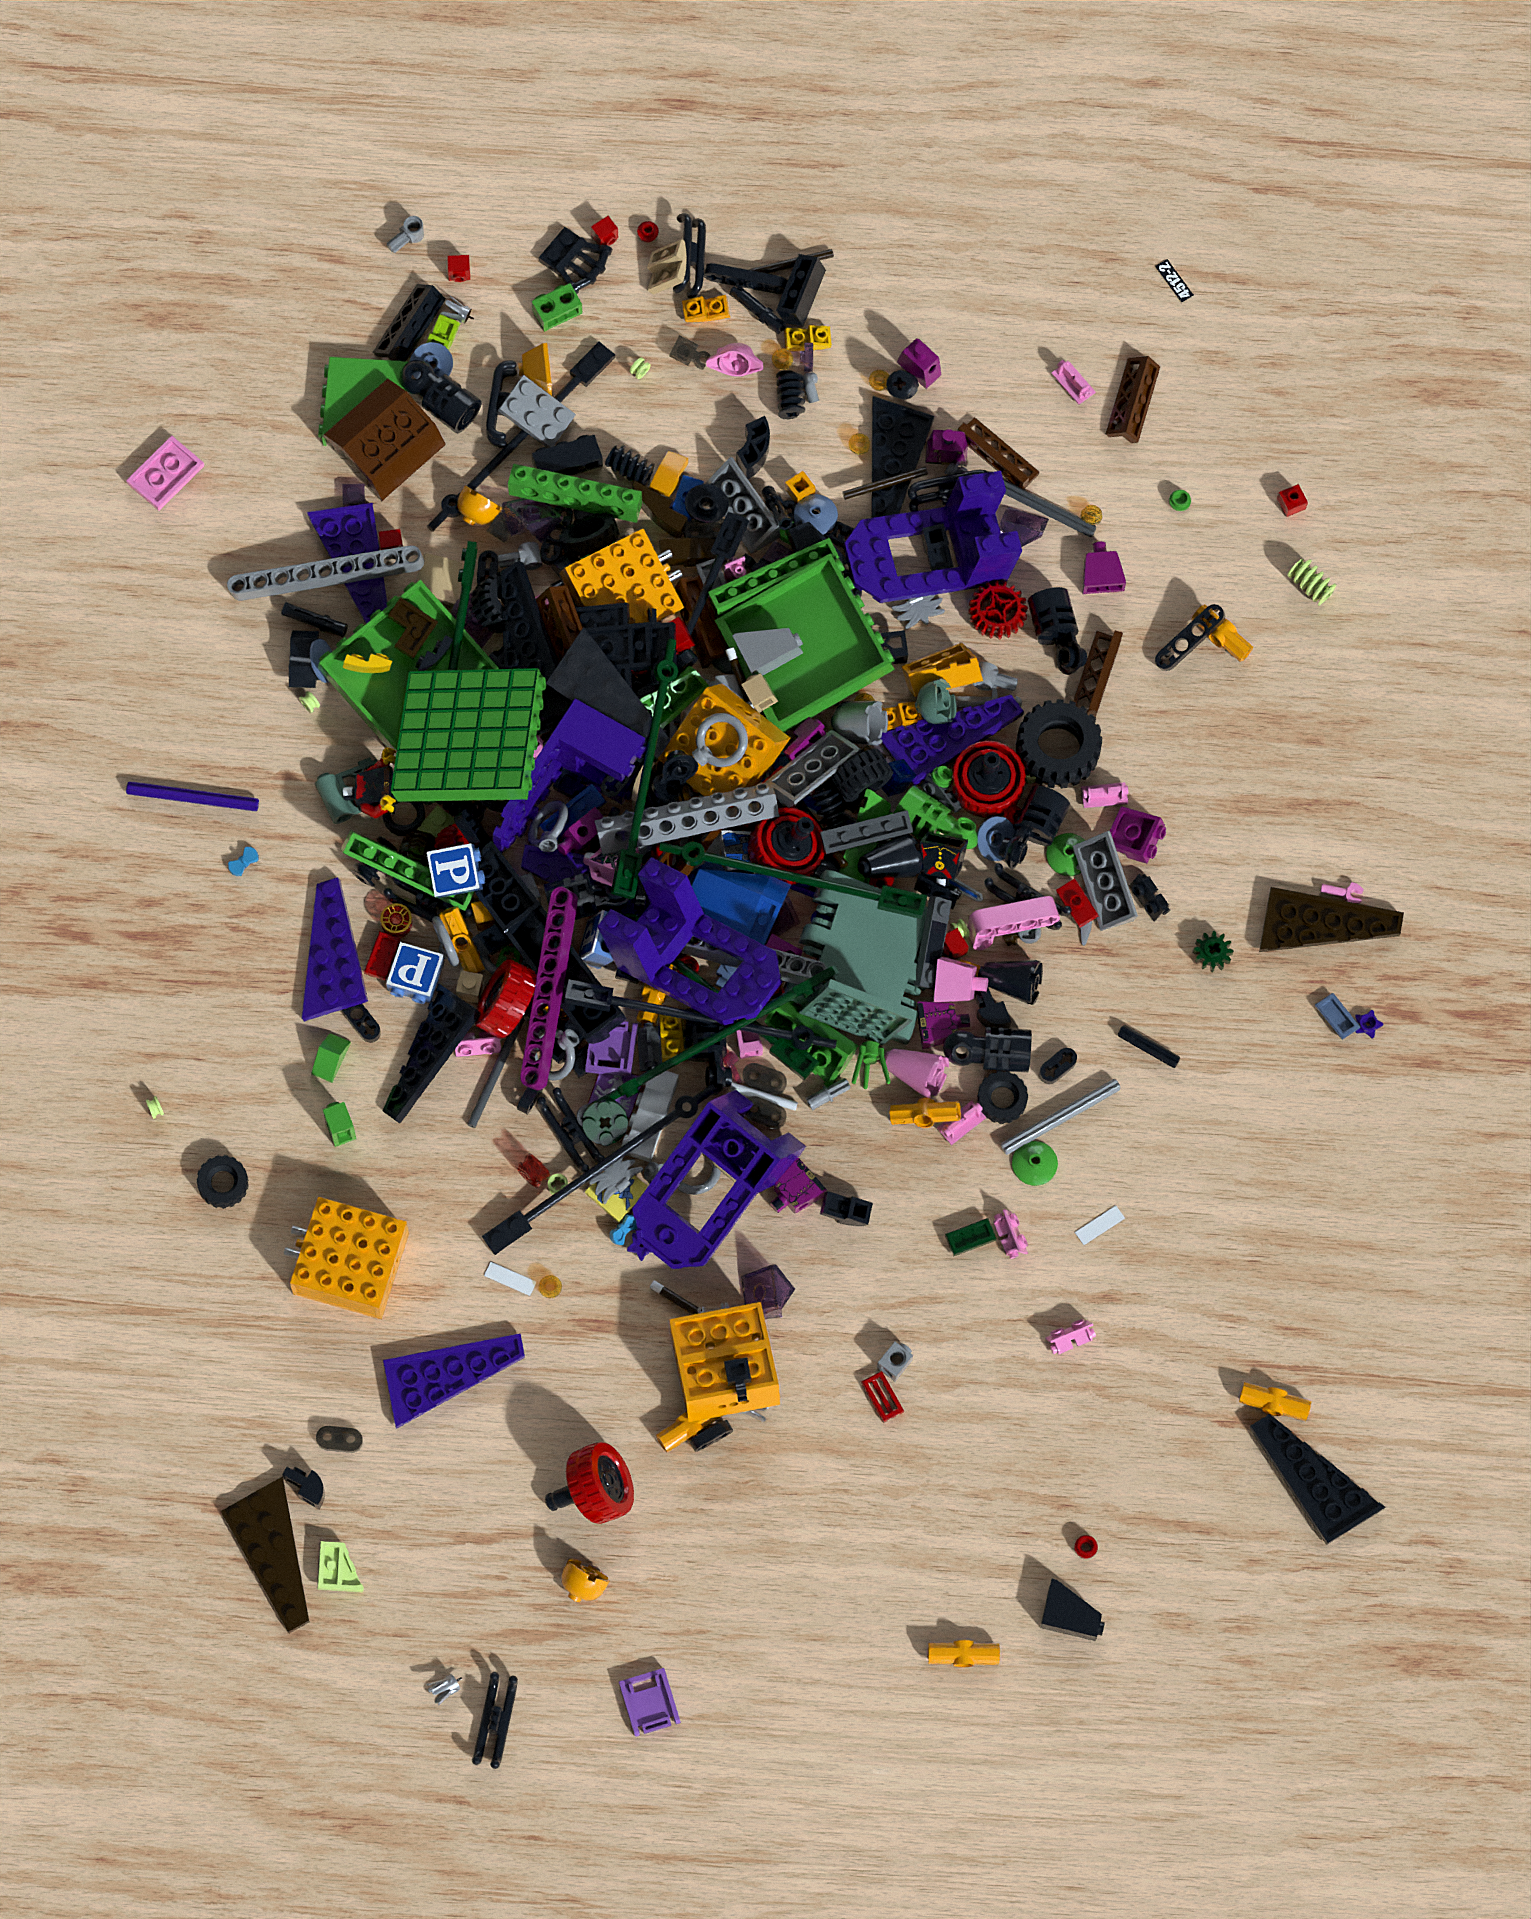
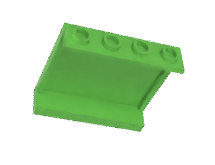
(351, 382)

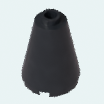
(892, 859)
(1014, 978)

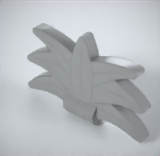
(918, 609)
(615, 1178)

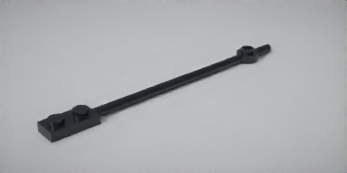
(583, 372)
(724, 548)
(601, 998)
(518, 1224)

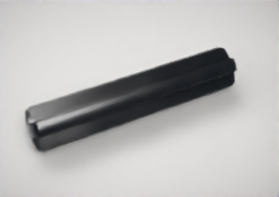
(1149, 1046)

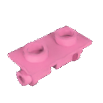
(1073, 382)
(734, 569)
(1104, 795)
(484, 1044)
(970, 1117)
(1009, 1225)
(1062, 1338)

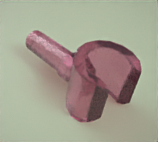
(729, 1061)

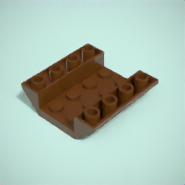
(386, 437)

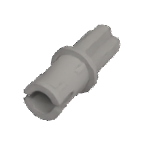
(827, 1093)

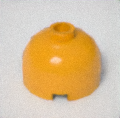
(476, 507)
(583, 1581)

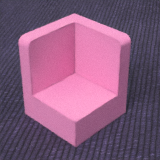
(748, 1044)

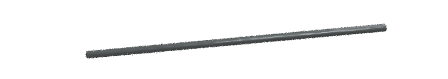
(503, 1055)

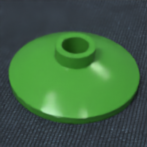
(1057, 857)
(1035, 1173)

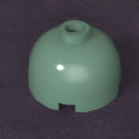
(936, 703)

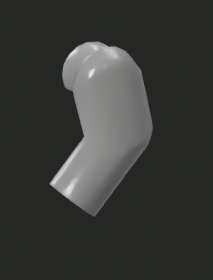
(810, 388)

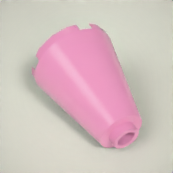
(918, 1070)

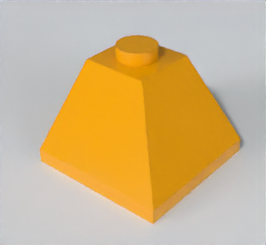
(536, 367)

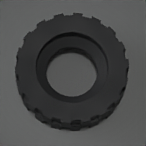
(1007, 1080)
(218, 1164)

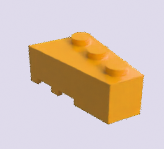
(952, 664)

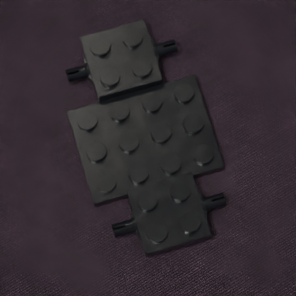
(626, 644)

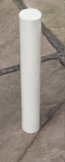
(747, 1091)

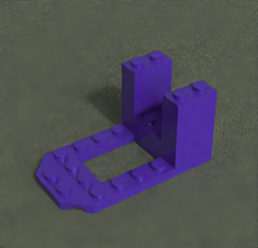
(978, 544)
(588, 747)
(665, 928)
(739, 1151)

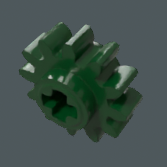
(1217, 958)

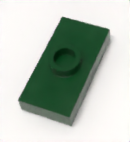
(970, 1237)

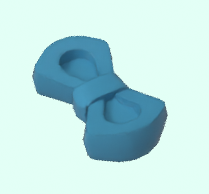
(238, 866)
(618, 1235)

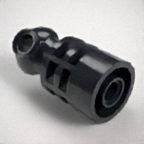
(441, 395)
(1057, 626)
(672, 784)
(1036, 823)
(589, 896)
(996, 1051)
(716, 1072)

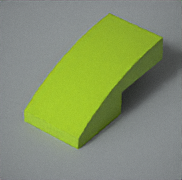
(444, 331)

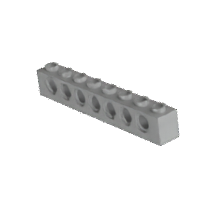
(698, 819)

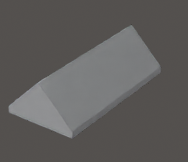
(748, 504)
(812, 768)
(1105, 881)

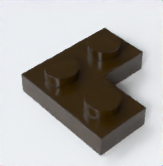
(417, 626)

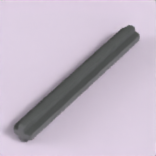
(1049, 509)

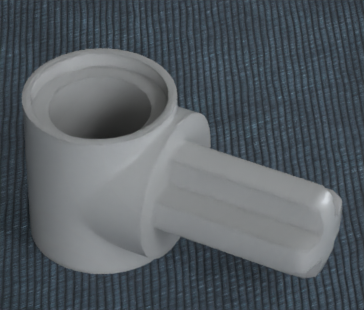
(406, 235)
(527, 553)
(993, 678)

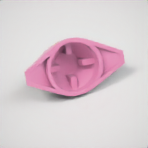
(735, 360)

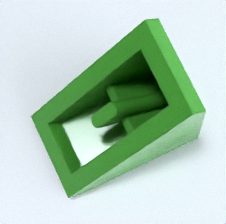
(330, 1057)

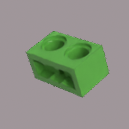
(560, 311)
(339, 1123)

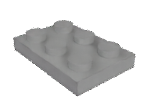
(536, 412)

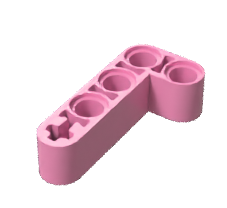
(1009, 919)

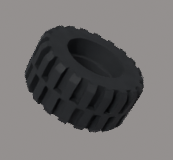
(1066, 717)

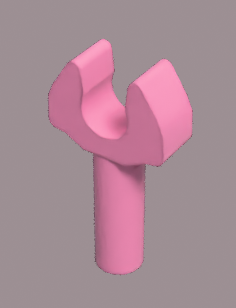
(1343, 892)

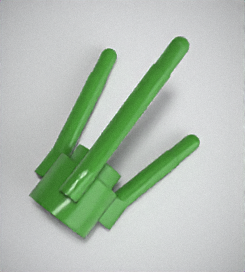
(870, 1053)

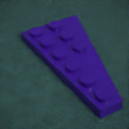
(348, 533)
(333, 967)
(435, 1376)

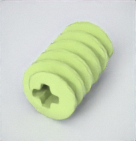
(1311, 581)

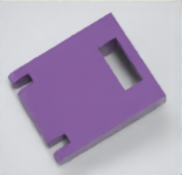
(617, 1049)
(650, 1706)

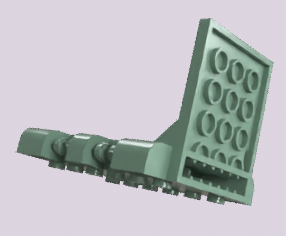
(874, 960)

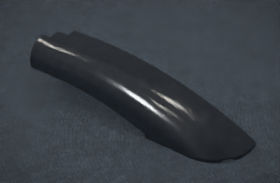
(524, 924)

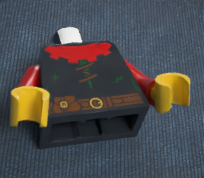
(373, 787)

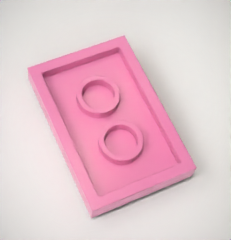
(165, 473)

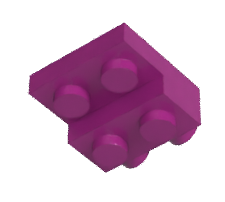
(806, 734)
(1137, 834)

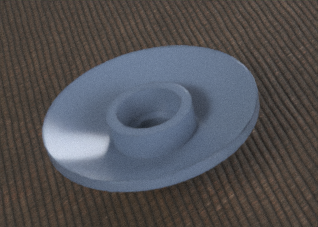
(434, 353)
(825, 520)
(317, 649)
(1000, 828)

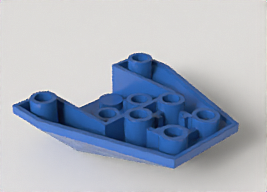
(741, 900)

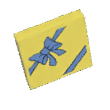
(619, 1203)

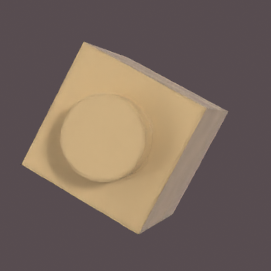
(759, 692)
(470, 986)

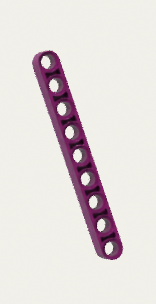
(553, 998)

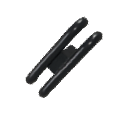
(694, 253)
(502, 370)
(945, 487)
(1023, 893)
(426, 904)
(570, 1131)
(495, 1720)

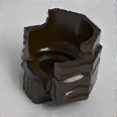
(416, 844)

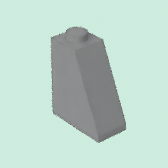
(768, 648)

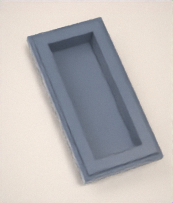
(1337, 1016)

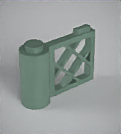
(331, 791)

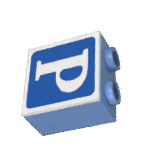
(455, 870)
(593, 947)
(415, 973)

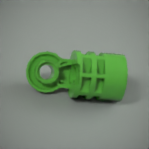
(932, 816)

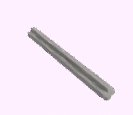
(1060, 1116)

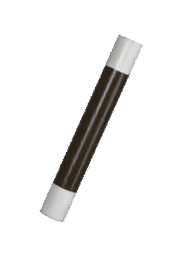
(738, 672)
(675, 1298)

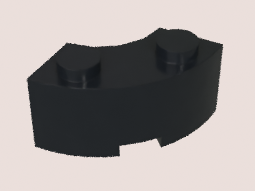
(756, 449)
(300, 668)

